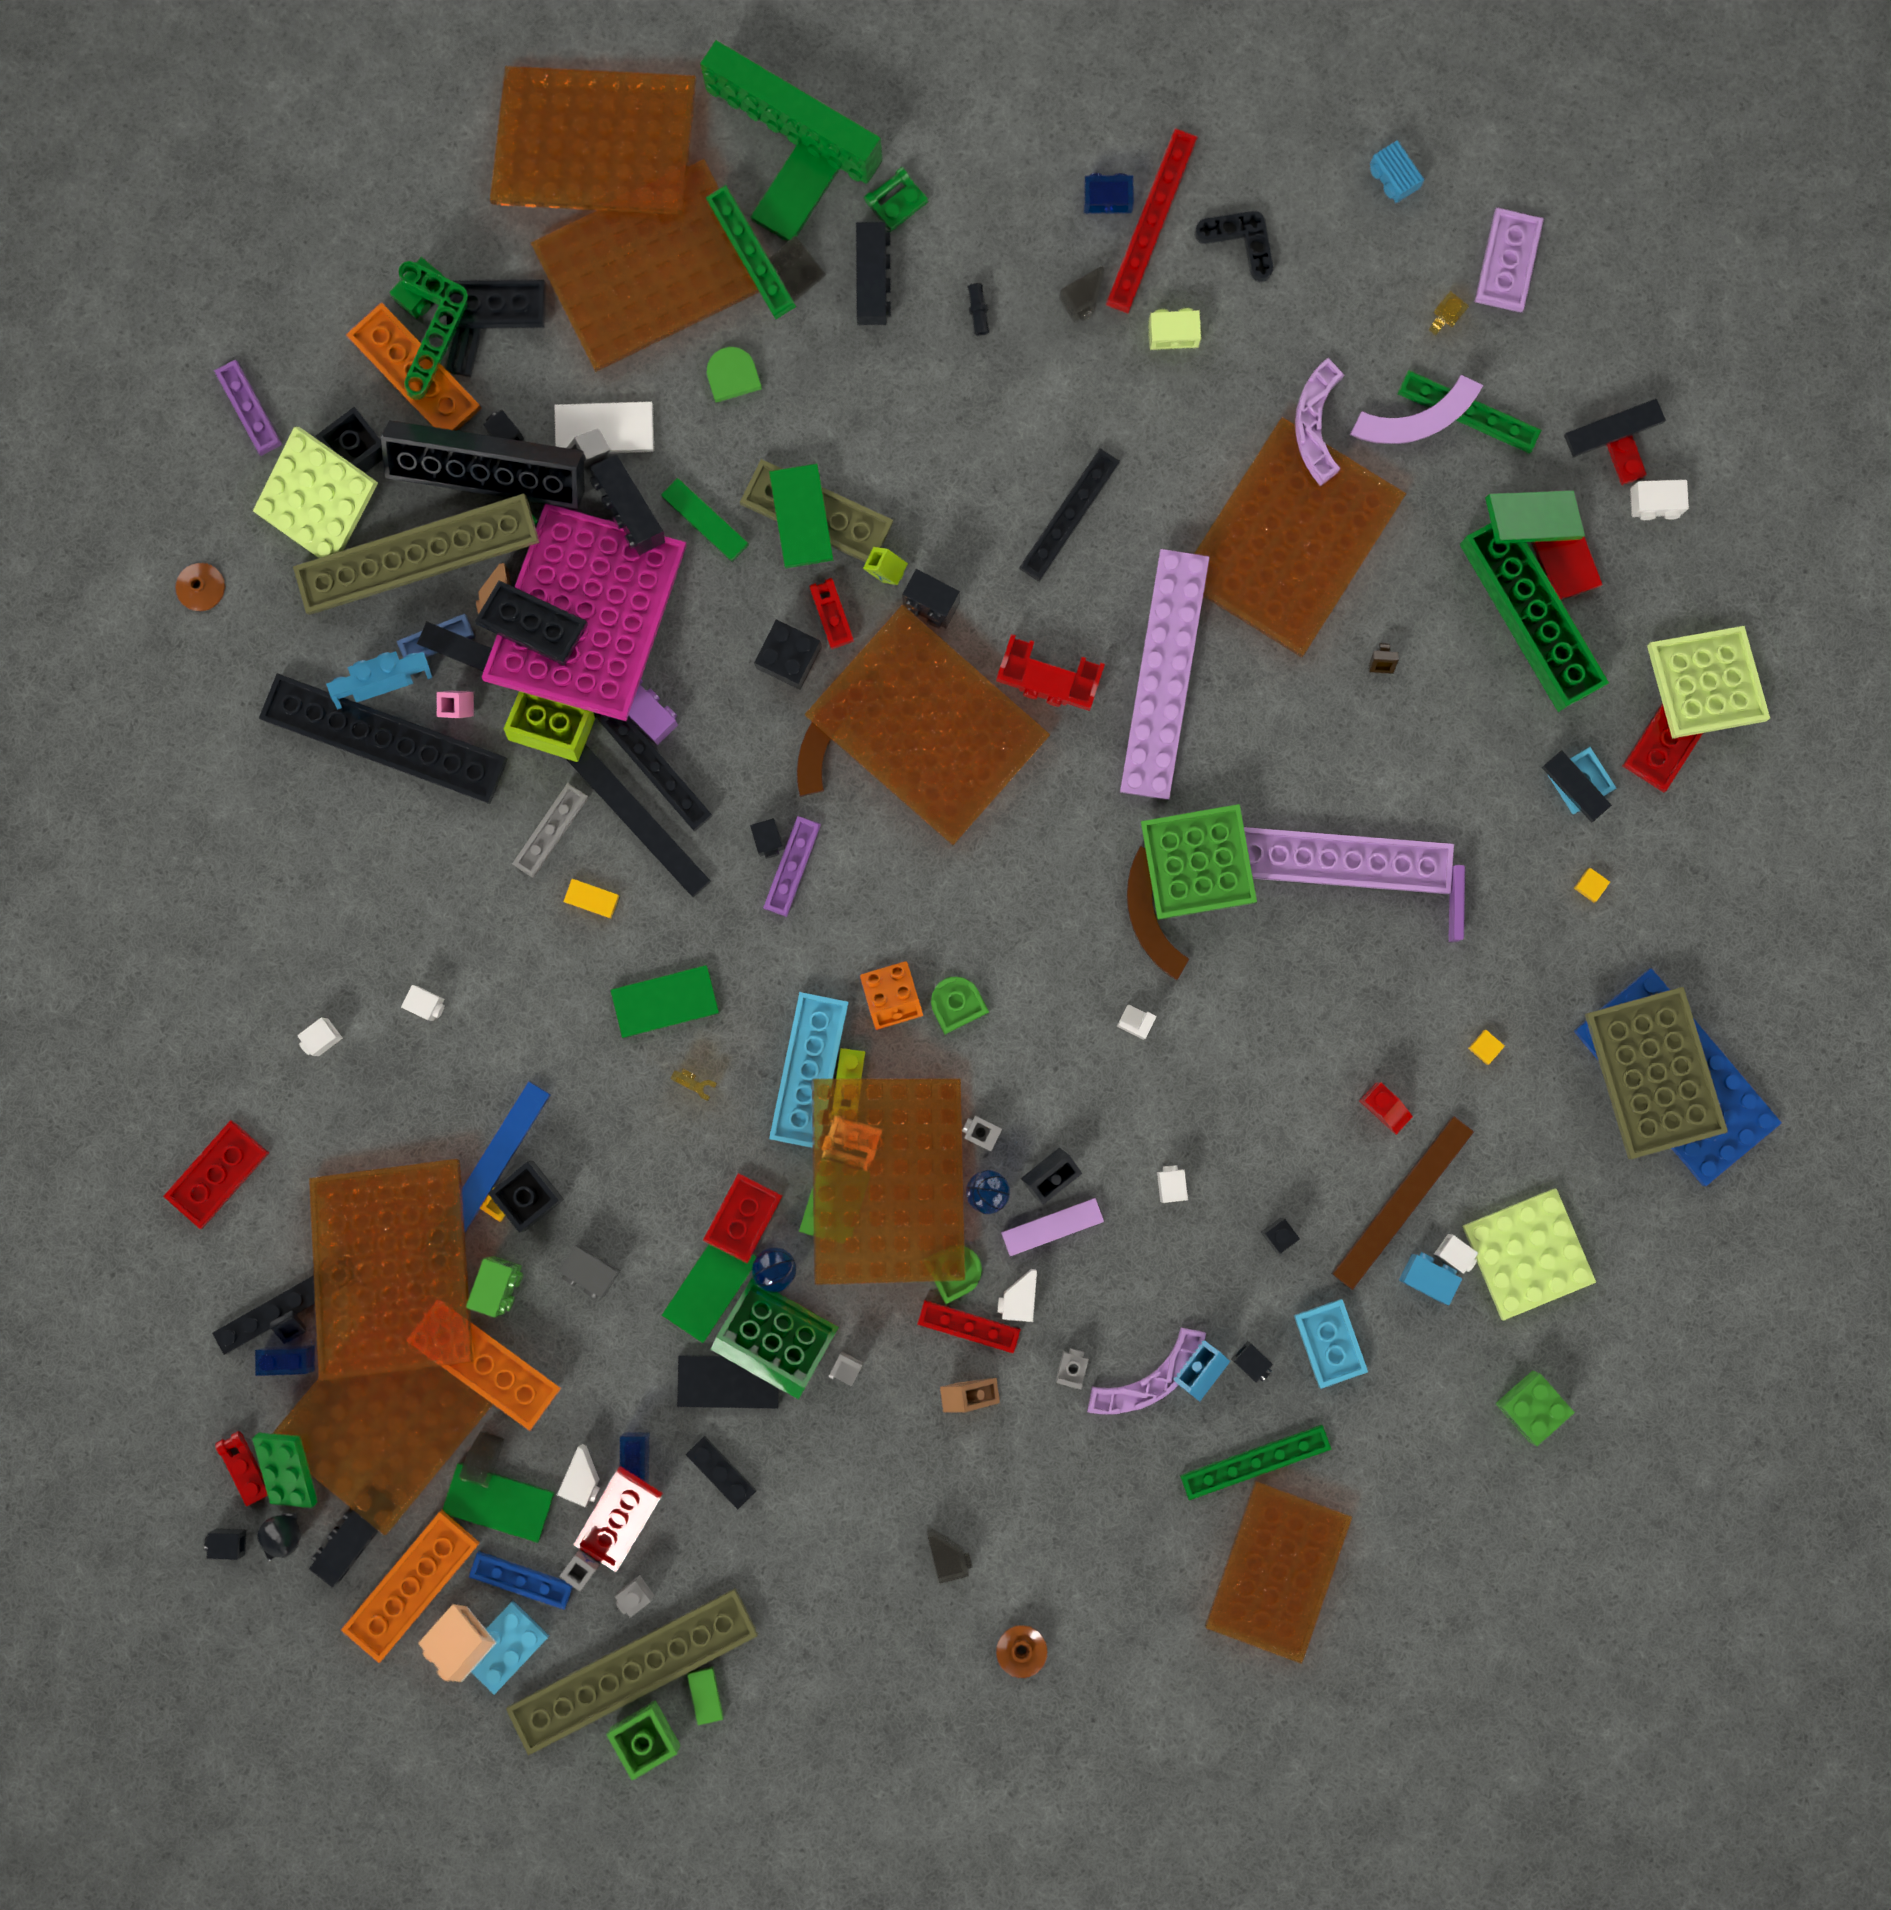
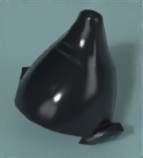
(279, 1536)

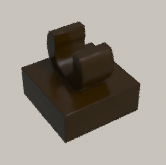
(1383, 660)

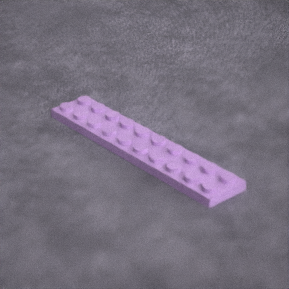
(1164, 674)
(1350, 860)

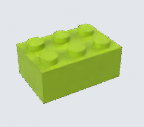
(549, 726)

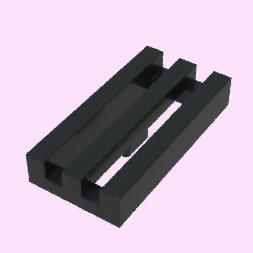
(472, 354)

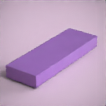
(1456, 904)

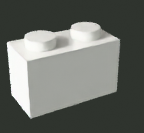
(1659, 498)

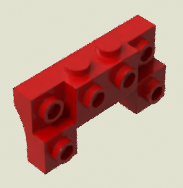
(1048, 681)

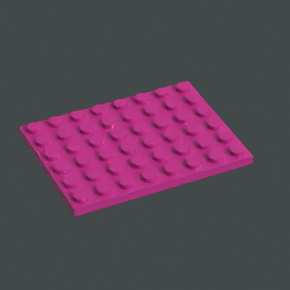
(621, 595)

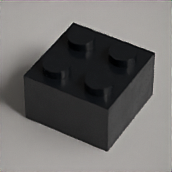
(353, 440)
(931, 599)
(788, 654)
(526, 1196)

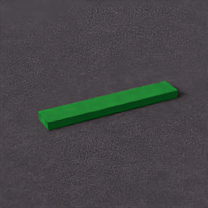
(750, 252)
(1476, 416)
(1255, 1462)

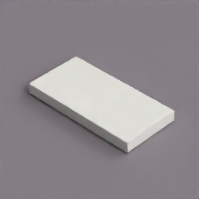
(623, 425)

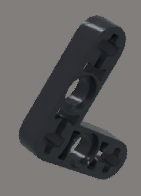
(1249, 234)

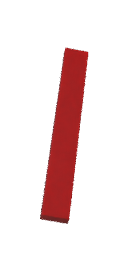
(1151, 220)

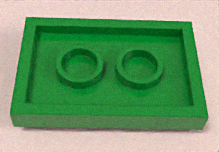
(285, 1470)

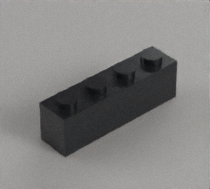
(871, 273)
(627, 504)
(343, 1548)

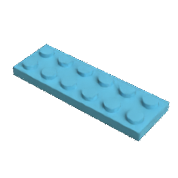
(809, 1056)

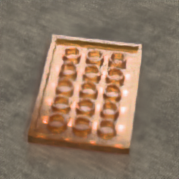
(1278, 1572)

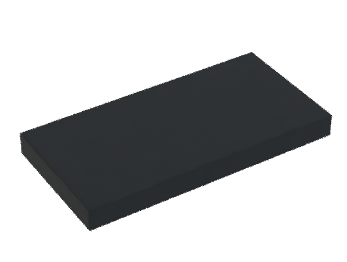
(502, 304)
(531, 622)
(721, 1384)

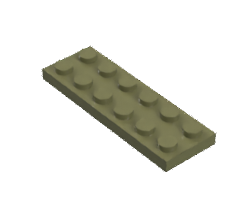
(850, 525)

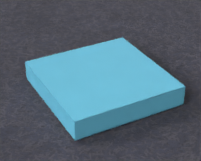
(1594, 771)

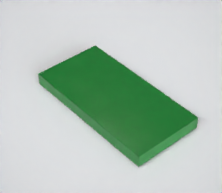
(794, 193)
(801, 516)
(1534, 516)
(664, 1001)
(707, 1292)
(503, 1506)

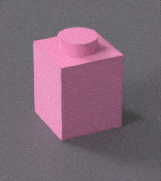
(455, 704)

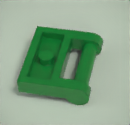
(901, 205)

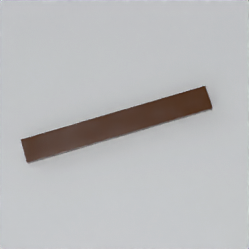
(1402, 1202)

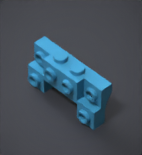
(378, 676)

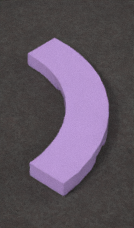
(1309, 424)
(1421, 425)
(1151, 1388)

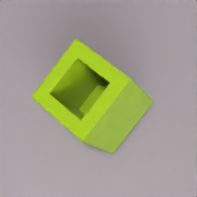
(885, 566)

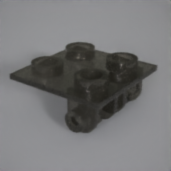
(796, 268)

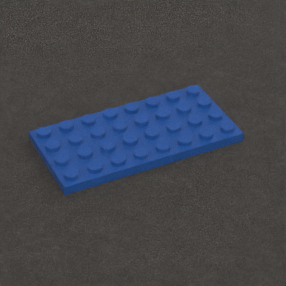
(1743, 1110)

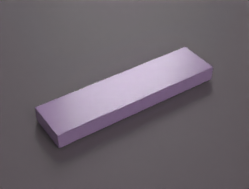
(1052, 1227)

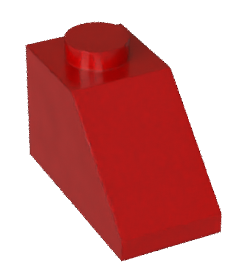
(1386, 1107)

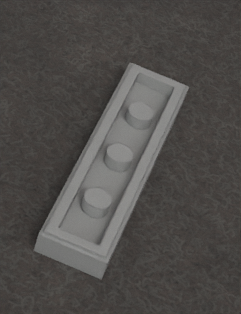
(550, 830)

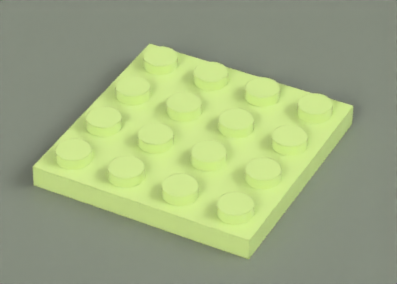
(314, 495)
(1708, 682)
(1529, 1254)

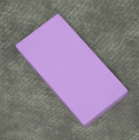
(1509, 260)

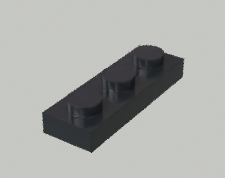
(721, 1472)

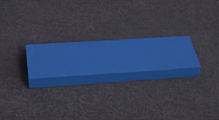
(521, 1580)

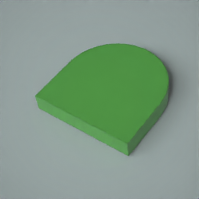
(732, 374)
(956, 1003)
(954, 1289)

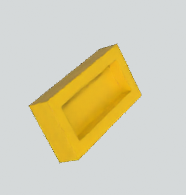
(591, 898)

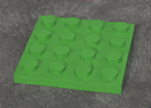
(1198, 862)

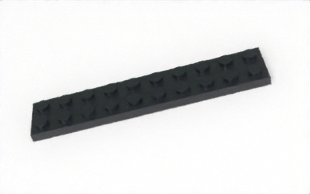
(383, 739)

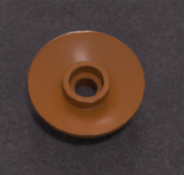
(208, 593)
(1023, 1664)

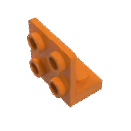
(891, 995)

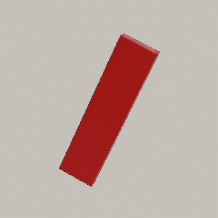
(969, 1326)

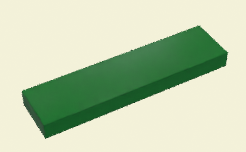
(704, 520)

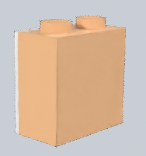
(456, 1643)

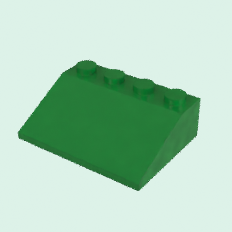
(774, 1338)

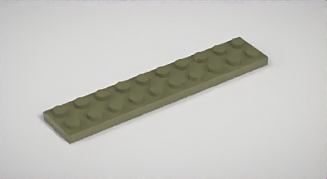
(416, 554)
(631, 1671)

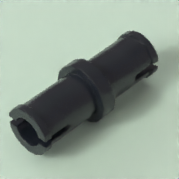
(978, 309)

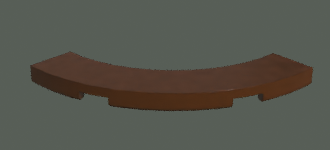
(811, 761)
(1144, 920)

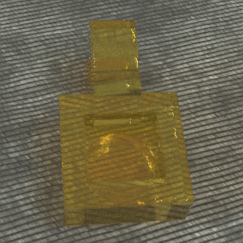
(1448, 312)
(687, 1078)

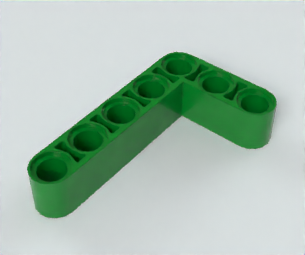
(436, 328)

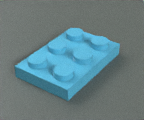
(1330, 1343)
(516, 1641)

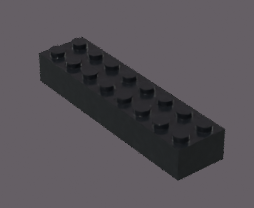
(483, 464)

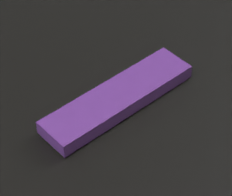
(248, 407)
(792, 866)

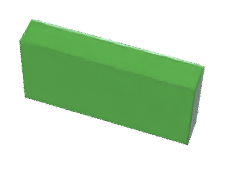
(705, 1695)

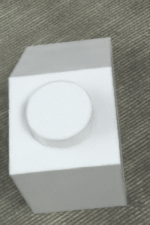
(1019, 1299)
(580, 1479)

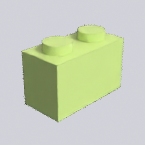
(1174, 329)

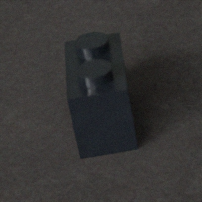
(1051, 1176)

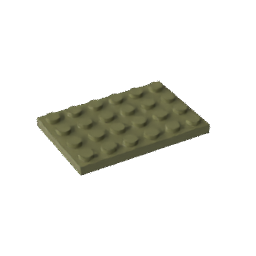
(1656, 1073)

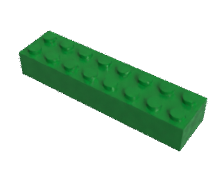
(791, 112)
(1535, 617)

